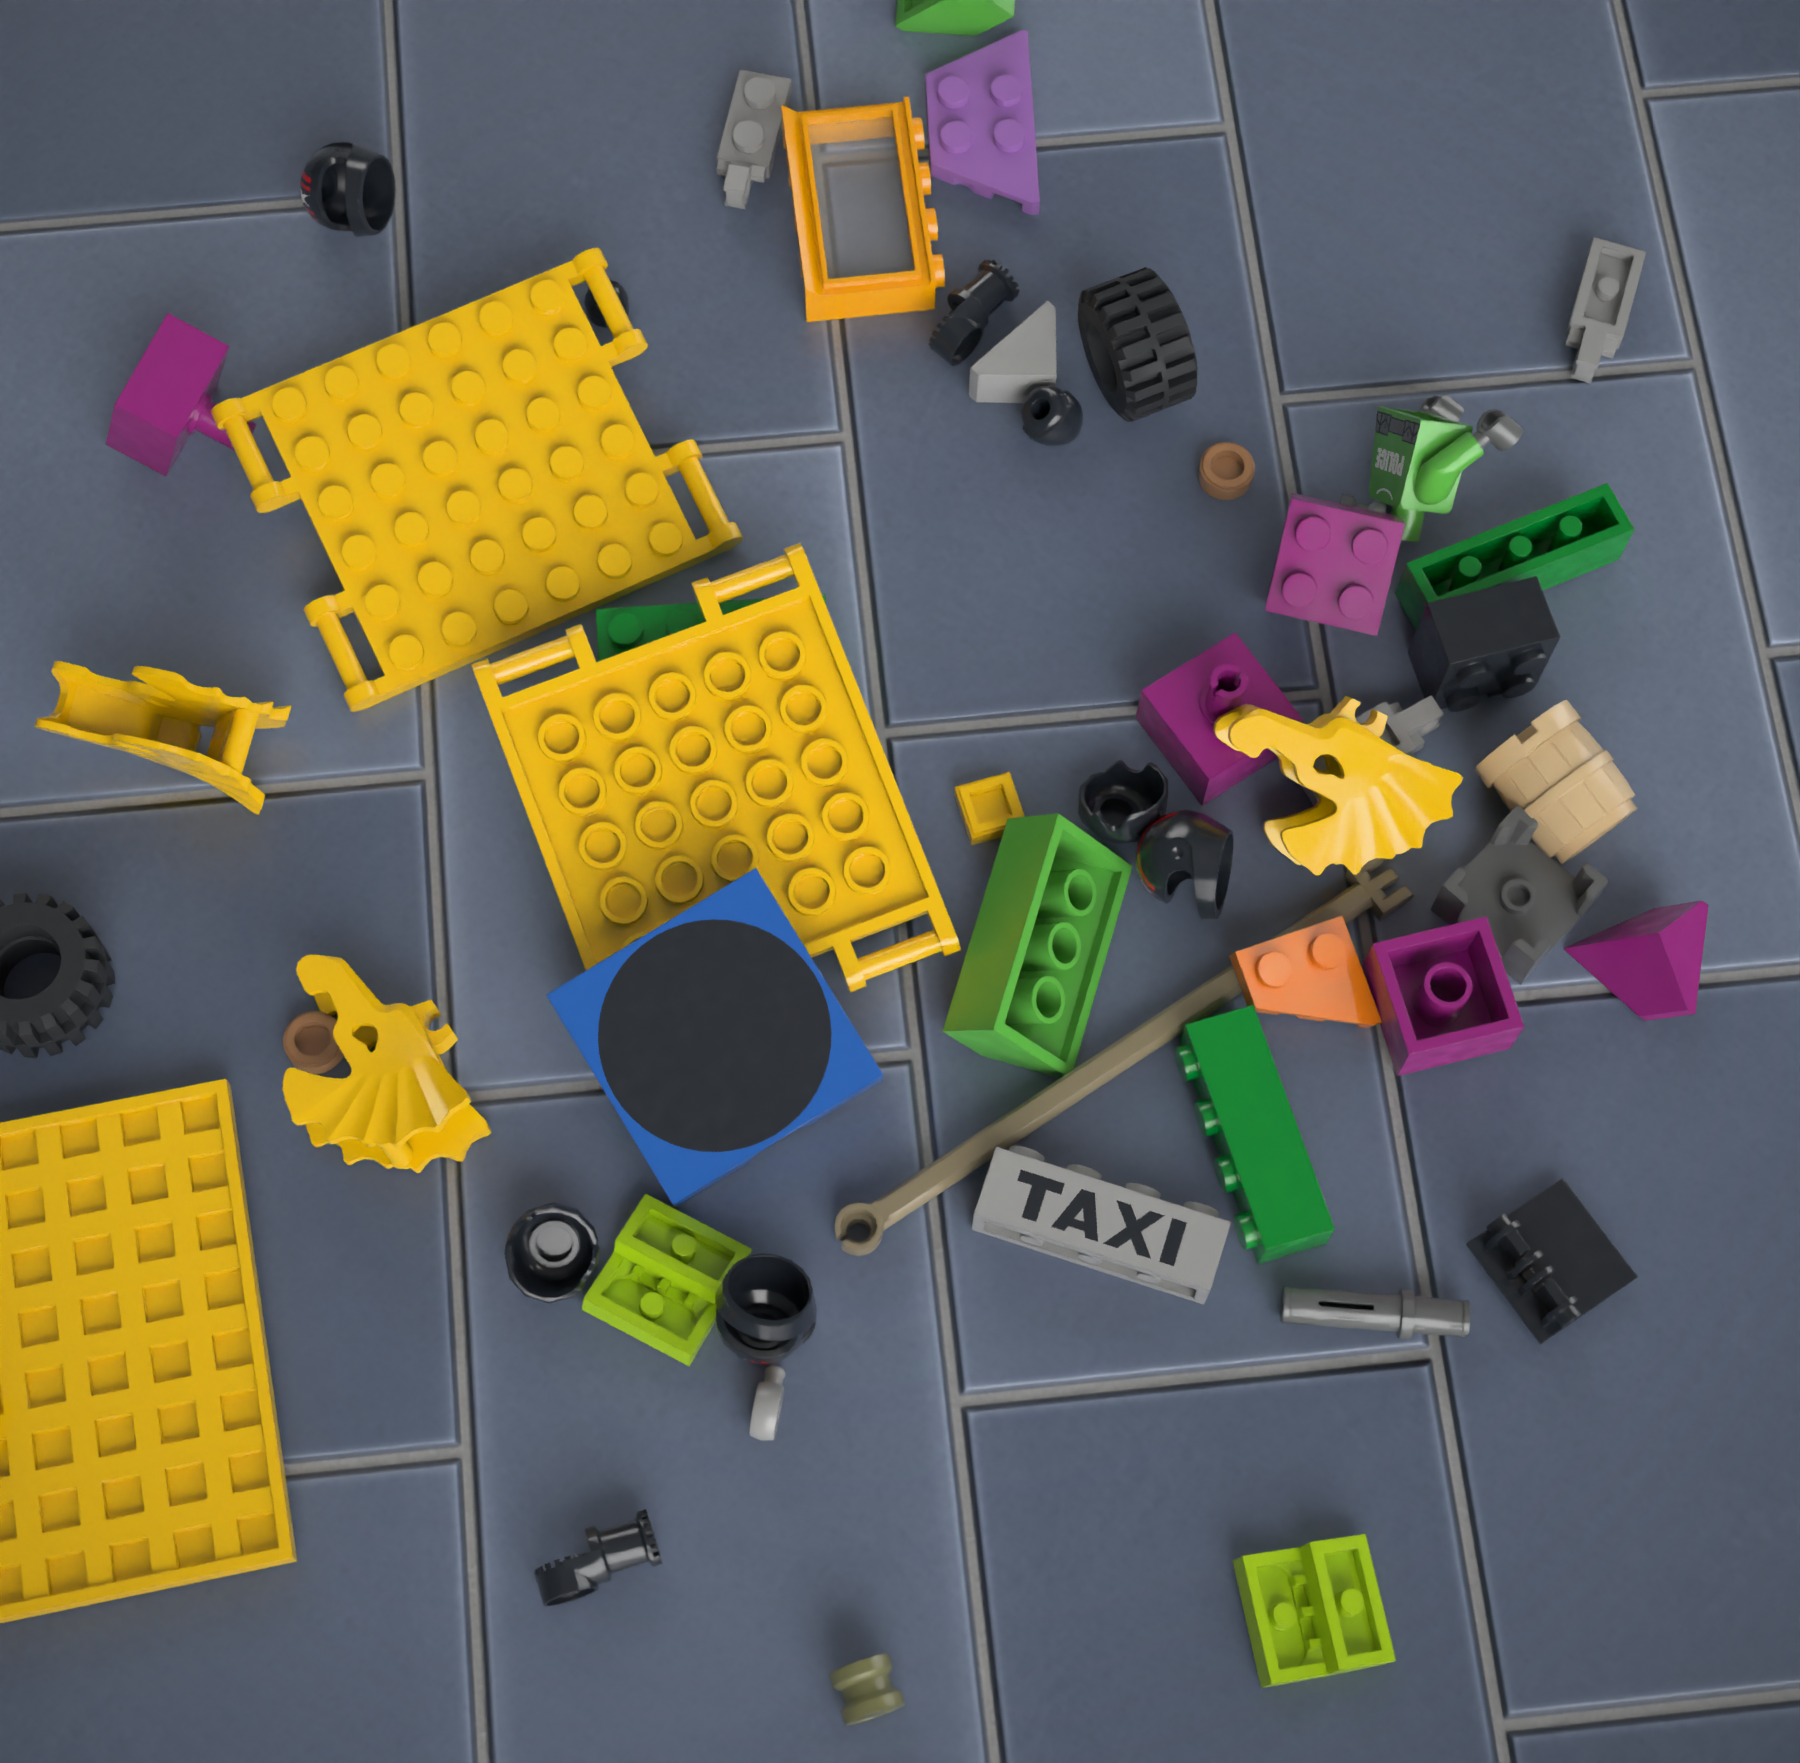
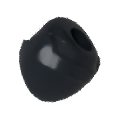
(1051, 416)

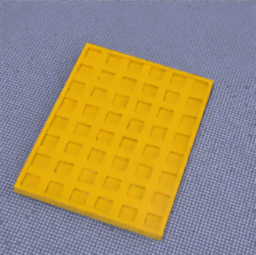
(132, 1357)

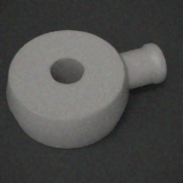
(767, 1405)

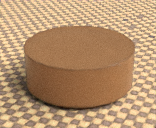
(1226, 471)
(311, 1042)

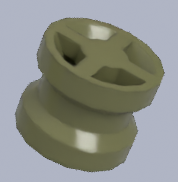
(866, 1689)

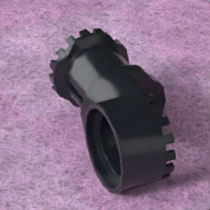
(971, 311)
(611, 1551)

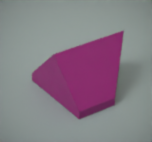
(1650, 959)

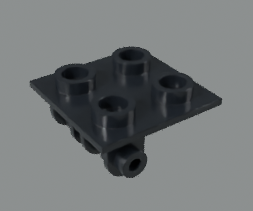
(1551, 1260)

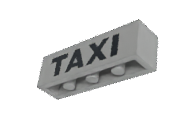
(1101, 1224)

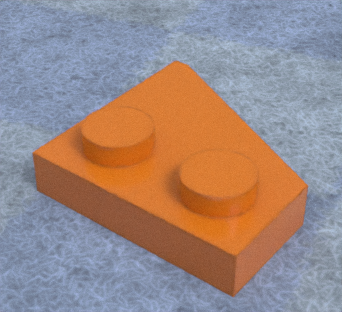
(1308, 976)

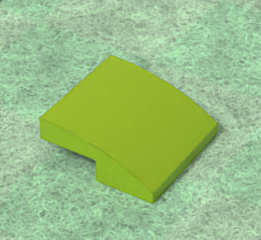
(664, 1279)
(1313, 1610)

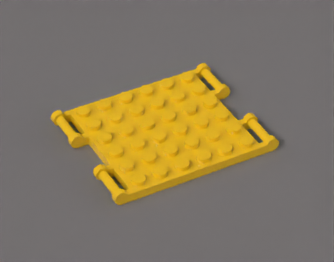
(476, 479)
(714, 761)

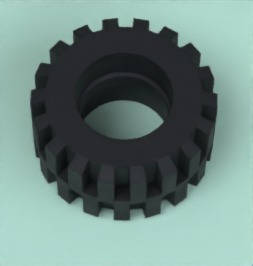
(1137, 344)
(76, 991)

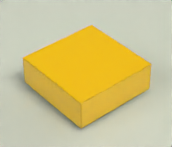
(987, 806)

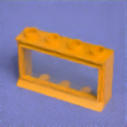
(861, 210)

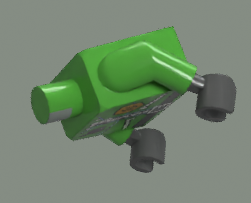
(1424, 453)

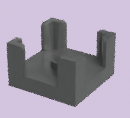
(1522, 893)

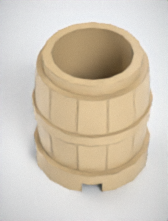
(1560, 781)

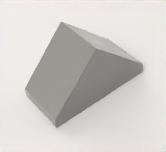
(1018, 362)

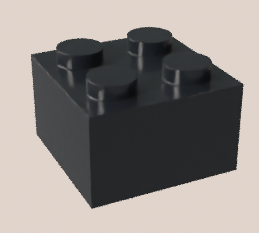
(1483, 644)

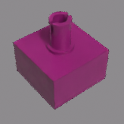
(169, 396)
(1185, 703)

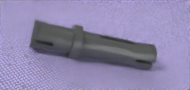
(1372, 1311)

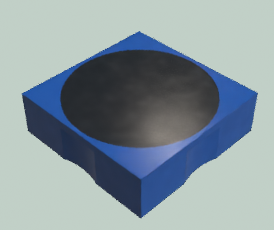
(715, 1037)

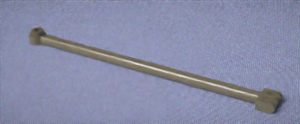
(1098, 1070)

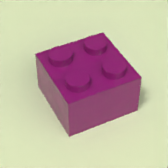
(1334, 564)
(1442, 996)

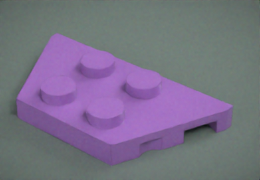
(985, 122)

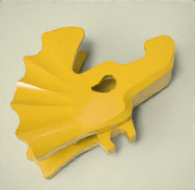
(164, 723)
(1368, 797)
(397, 1099)

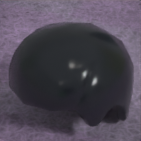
(1122, 801)
(551, 1252)

